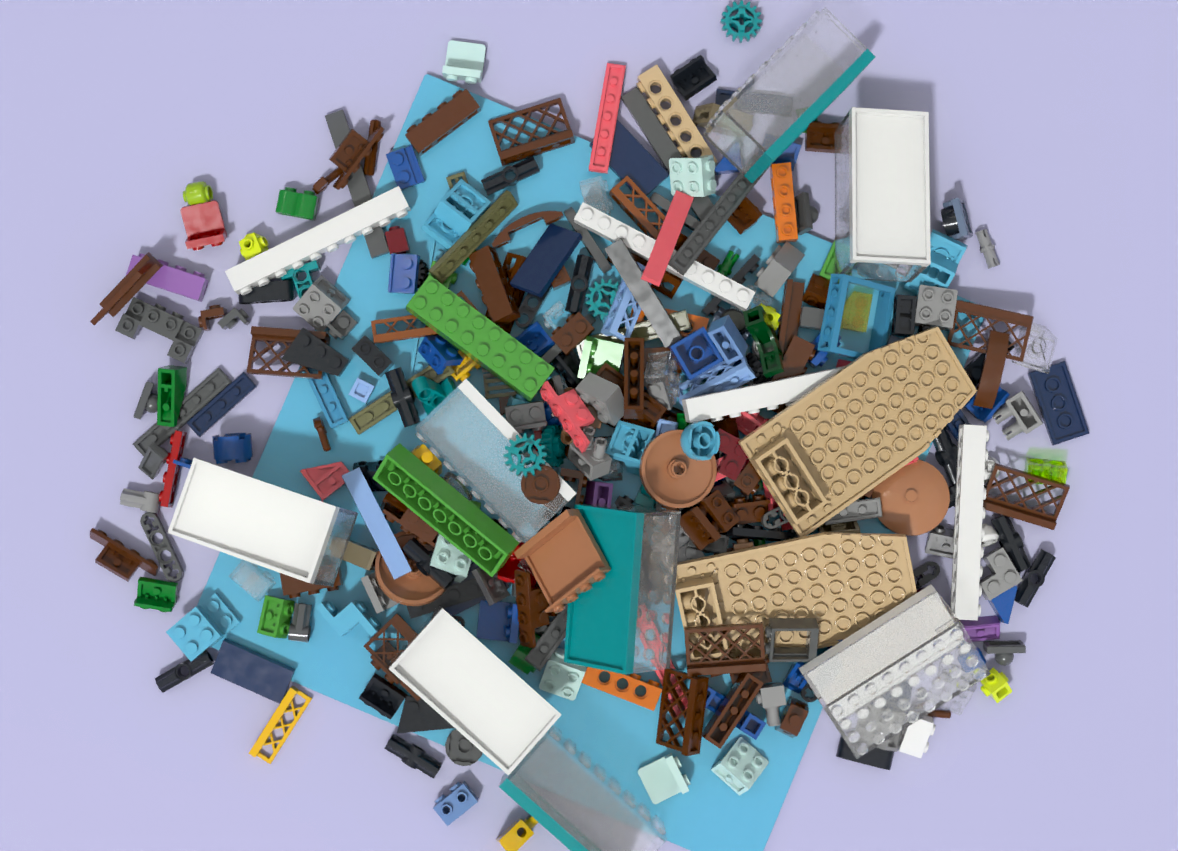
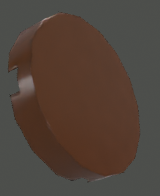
(541, 487)

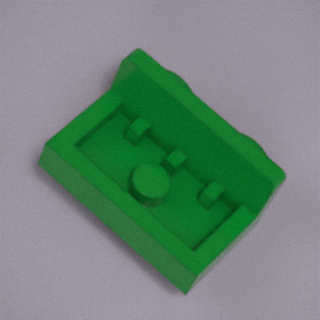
(156, 594)

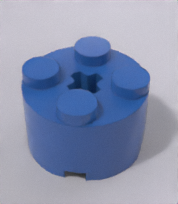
(231, 447)

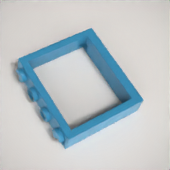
(834, 312)

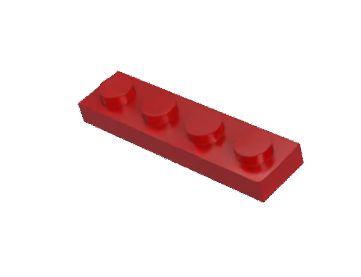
(171, 476)

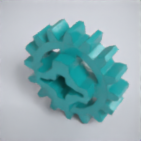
(748, 21)
(598, 304)
(529, 446)
(554, 447)

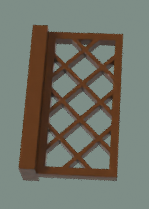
(537, 146)
(128, 287)
(994, 314)
(276, 336)
(1017, 510)
(406, 631)
(725, 665)
(693, 713)

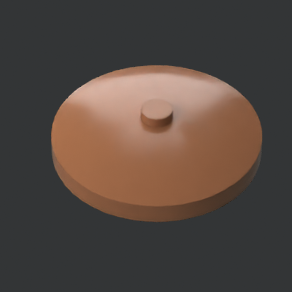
(673, 476)
(913, 499)
(411, 588)

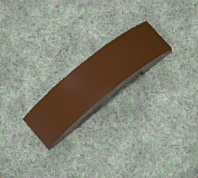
(548, 217)
(992, 369)

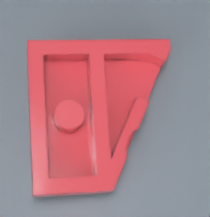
(326, 478)

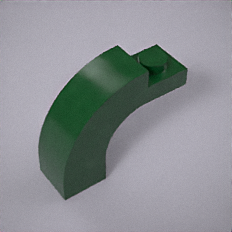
(766, 340)

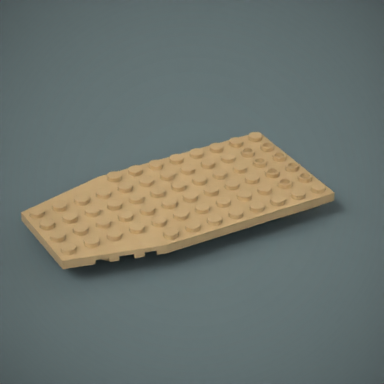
(858, 427)
(822, 576)

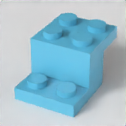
(455, 214)
(944, 262)
(629, 443)
(348, 617)
(203, 627)

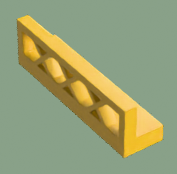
(273, 722)

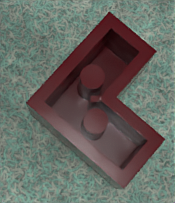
(734, 455)

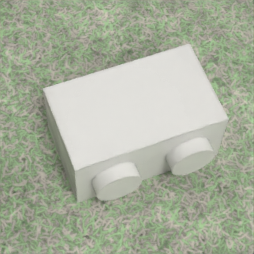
(915, 737)

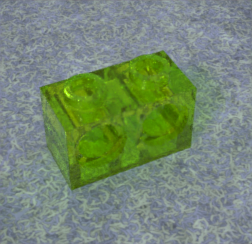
(1046, 468)

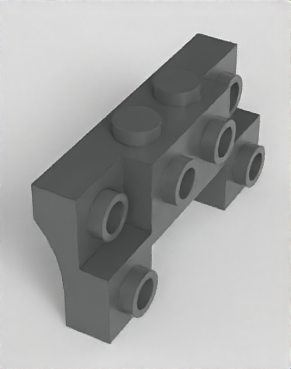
(183, 334)

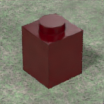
(397, 240)

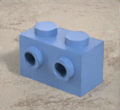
(727, 339)
(455, 803)

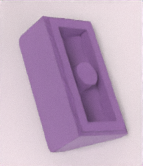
(984, 629)

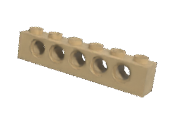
(655, 77)

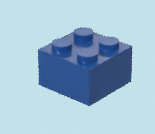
(695, 353)

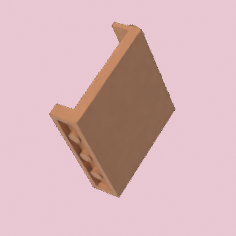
(564, 559)

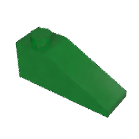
(171, 391)

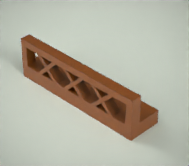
(634, 212)
(399, 335)

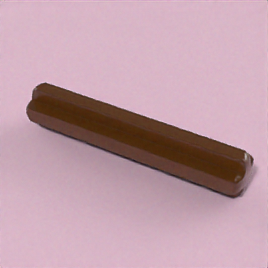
(370, 161)

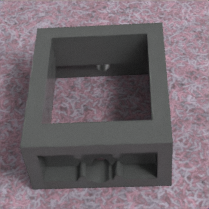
(792, 654)

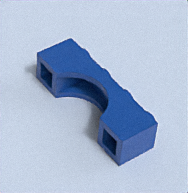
(748, 723)

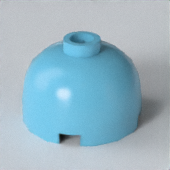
(700, 441)

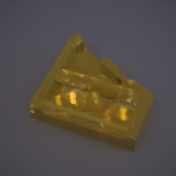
(856, 312)

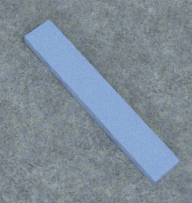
(376, 523)

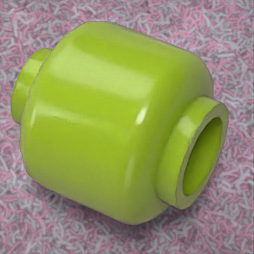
(197, 193)

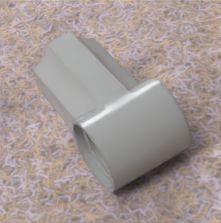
(144, 500)

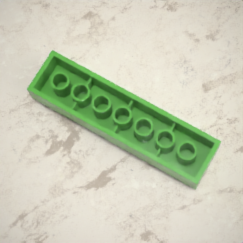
(479, 338)
(445, 510)

